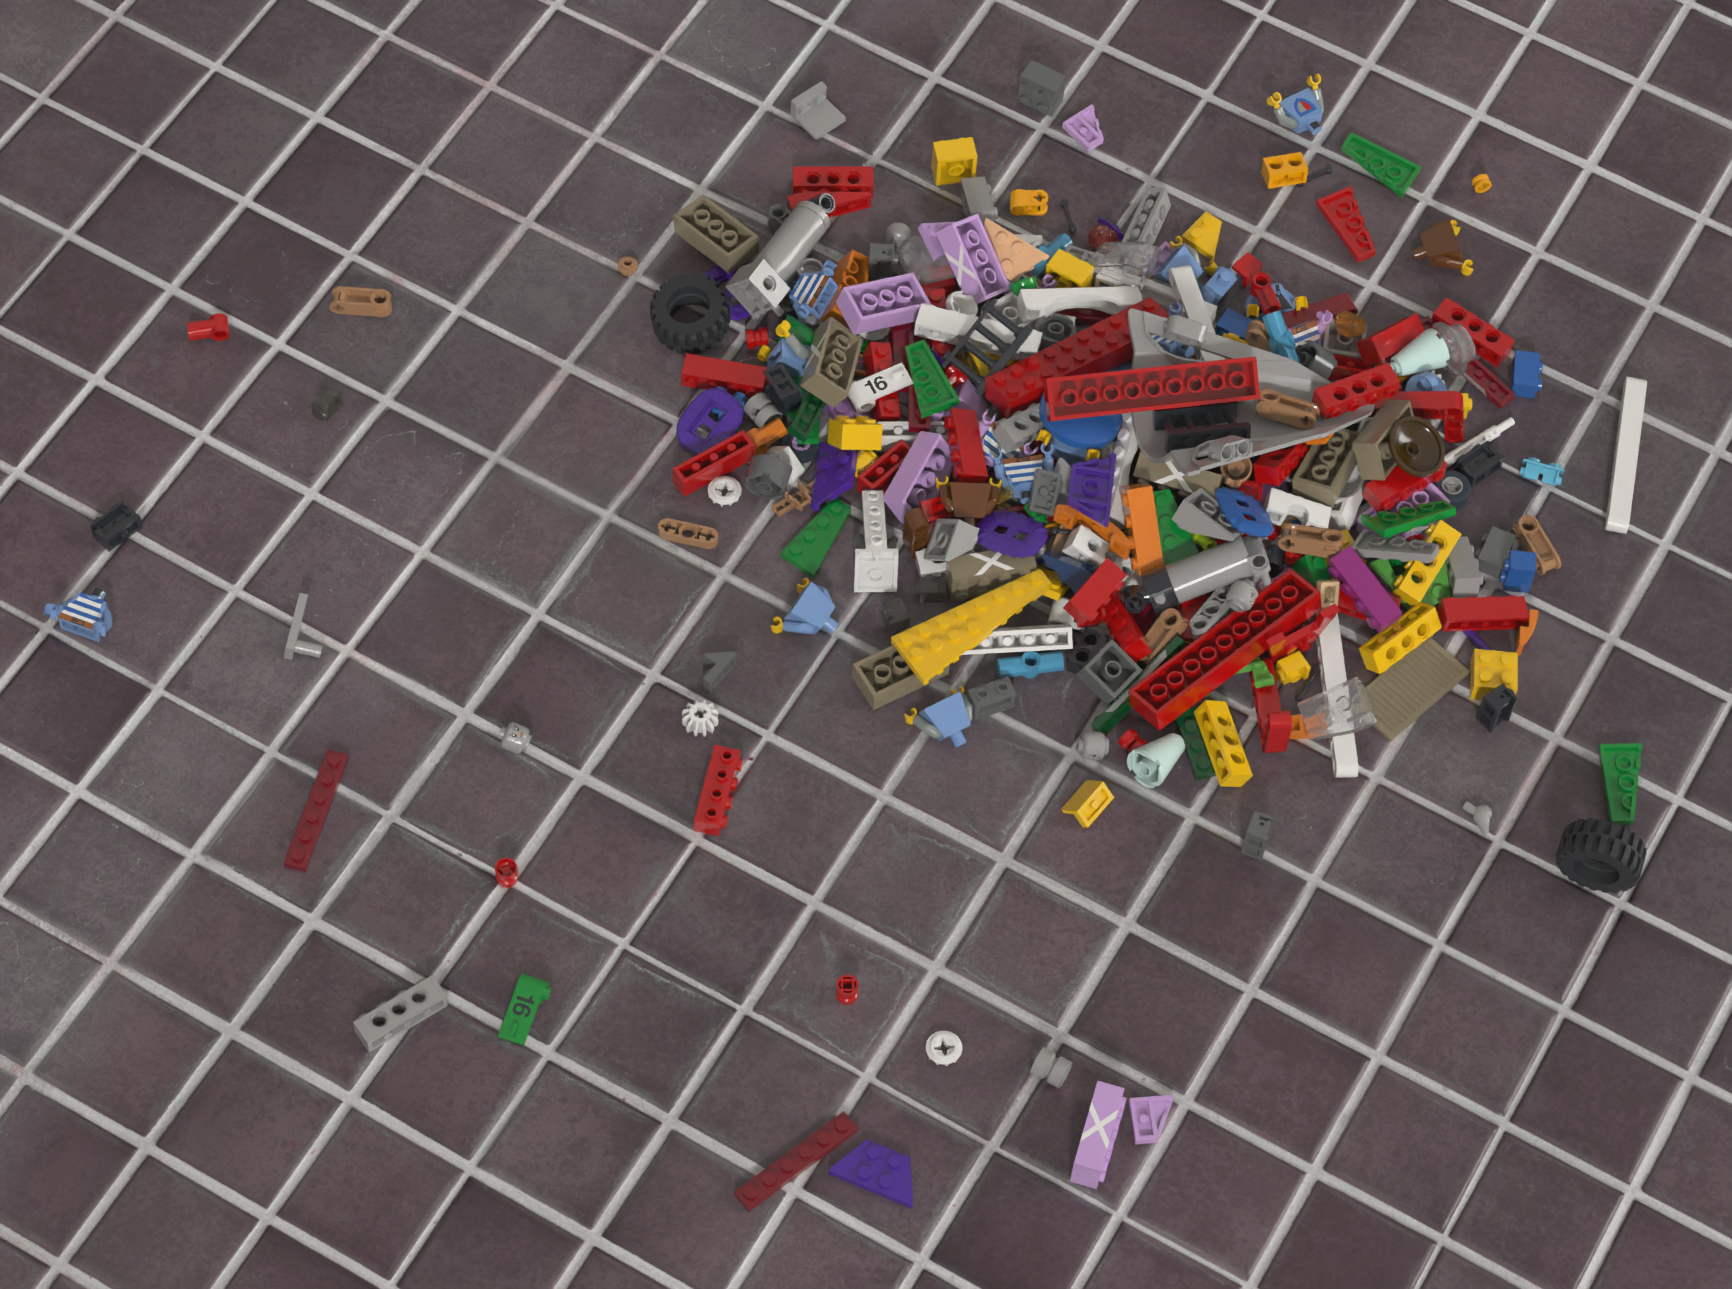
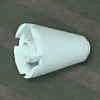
(1421, 354)
(1156, 759)

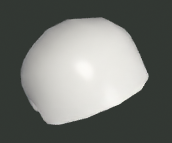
(961, 303)

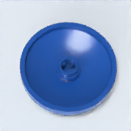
(1083, 432)

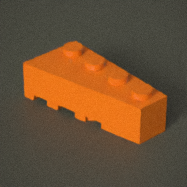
(850, 271)
(1141, 526)

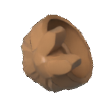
(1236, 472)

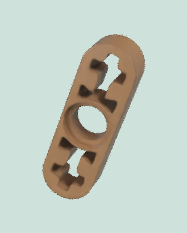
(693, 541)

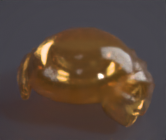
(1350, 324)

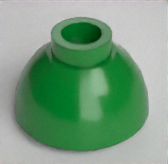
(1026, 283)

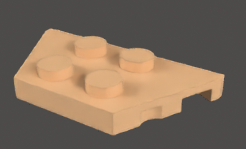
(1012, 252)

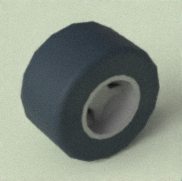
(1455, 488)

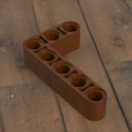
(916, 531)

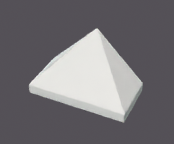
(787, 455)

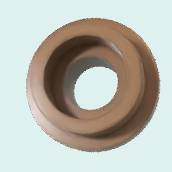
(627, 270)

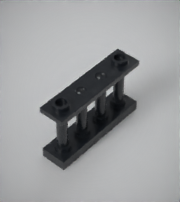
(1008, 350)
(1196, 416)

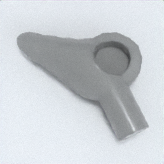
(1480, 815)

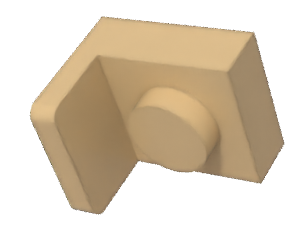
(1329, 592)

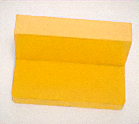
(1088, 802)

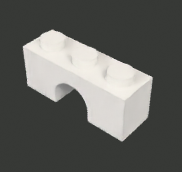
(1281, 504)

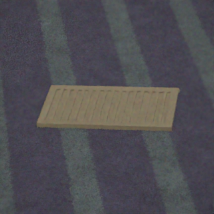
(1413, 686)

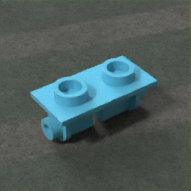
(1534, 468)

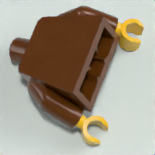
(1442, 247)
(968, 499)

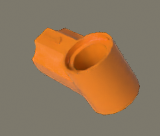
(767, 435)

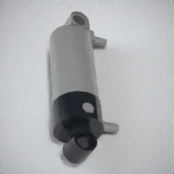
(1199, 575)

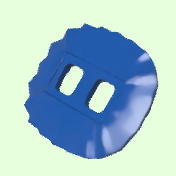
(1259, 525)

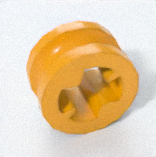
(1481, 183)

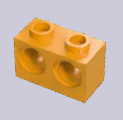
(1284, 170)

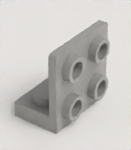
(815, 111)

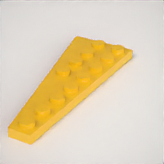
(944, 638)

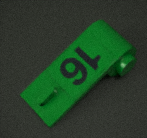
(523, 1008)

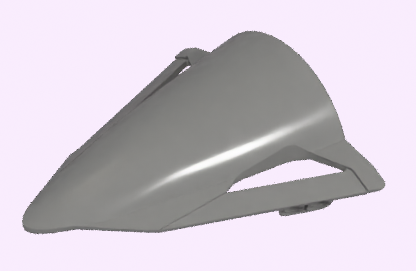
(1273, 373)

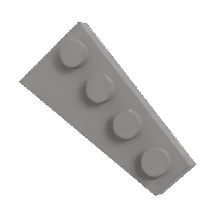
(1398, 548)

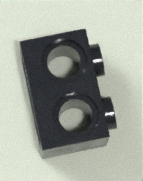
(1084, 651)

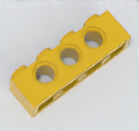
(1413, 592)
(1400, 638)
(1223, 743)

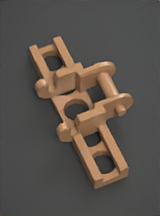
(806, 499)

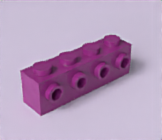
(1364, 589)

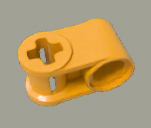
(1027, 202)

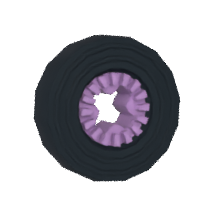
(804, 454)

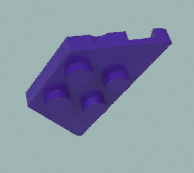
(833, 473)
(1092, 488)
(877, 1171)

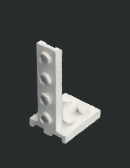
(875, 565)

